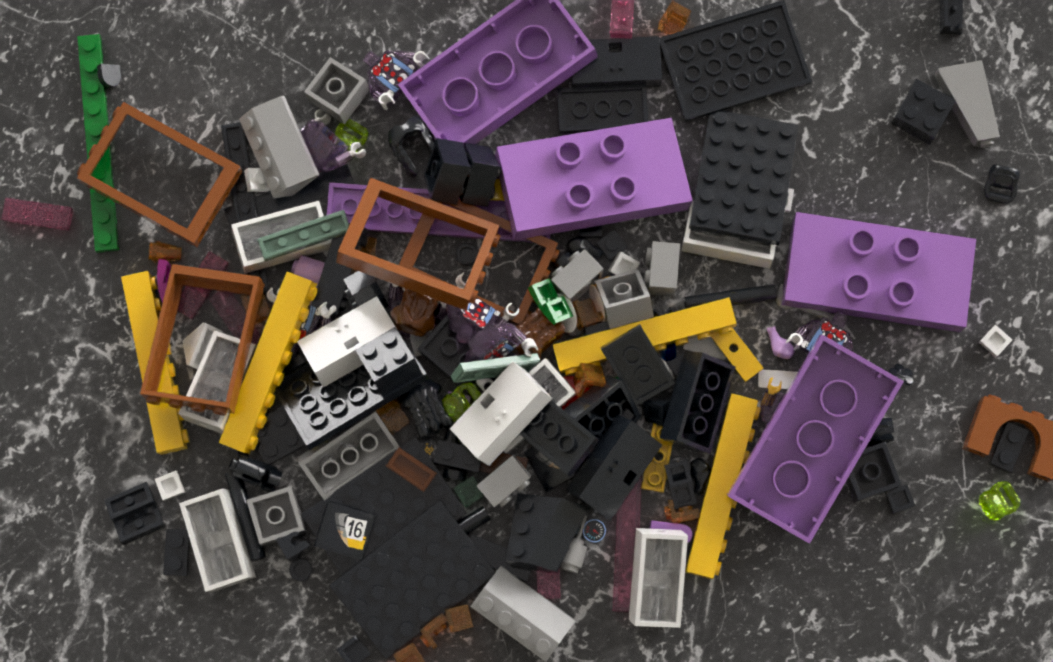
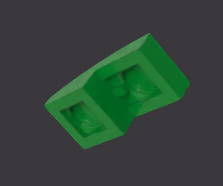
(547, 300)

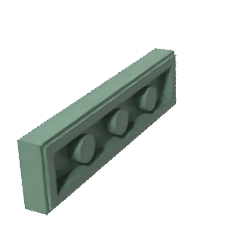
(303, 235)
(492, 367)

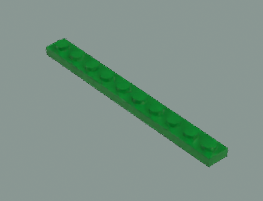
(95, 120)

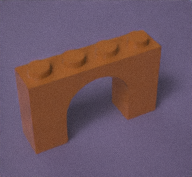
(992, 414)

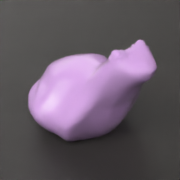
(779, 344)

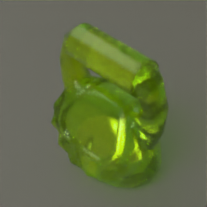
(349, 139)
(456, 402)
(994, 503)

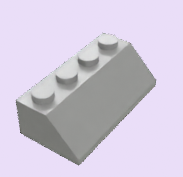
(279, 147)
(347, 454)
(523, 613)

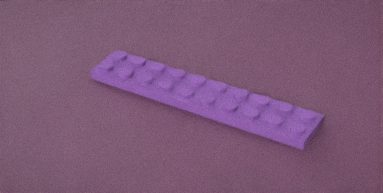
(399, 219)

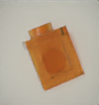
(685, 513)
(436, 627)

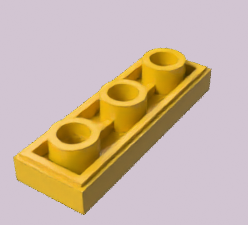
(743, 359)
(654, 475)

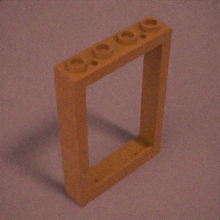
(211, 204)
(425, 224)
(408, 278)
(205, 279)

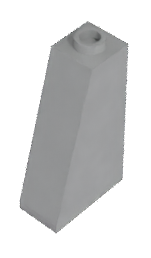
(973, 101)

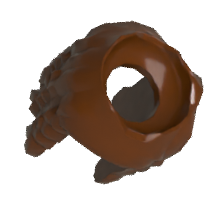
(414, 313)
(541, 331)

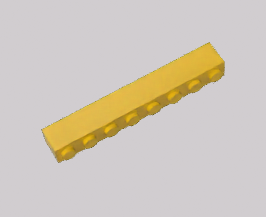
(144, 315)
(661, 331)
(268, 363)
(716, 505)

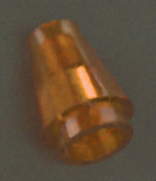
(164, 251)

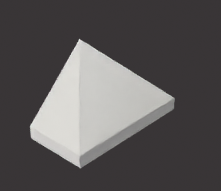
(197, 343)

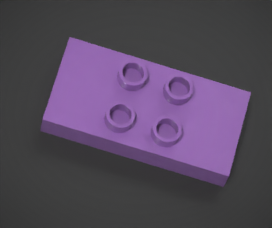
(498, 70)
(593, 178)
(879, 272)
(815, 438)

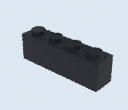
(331, 283)

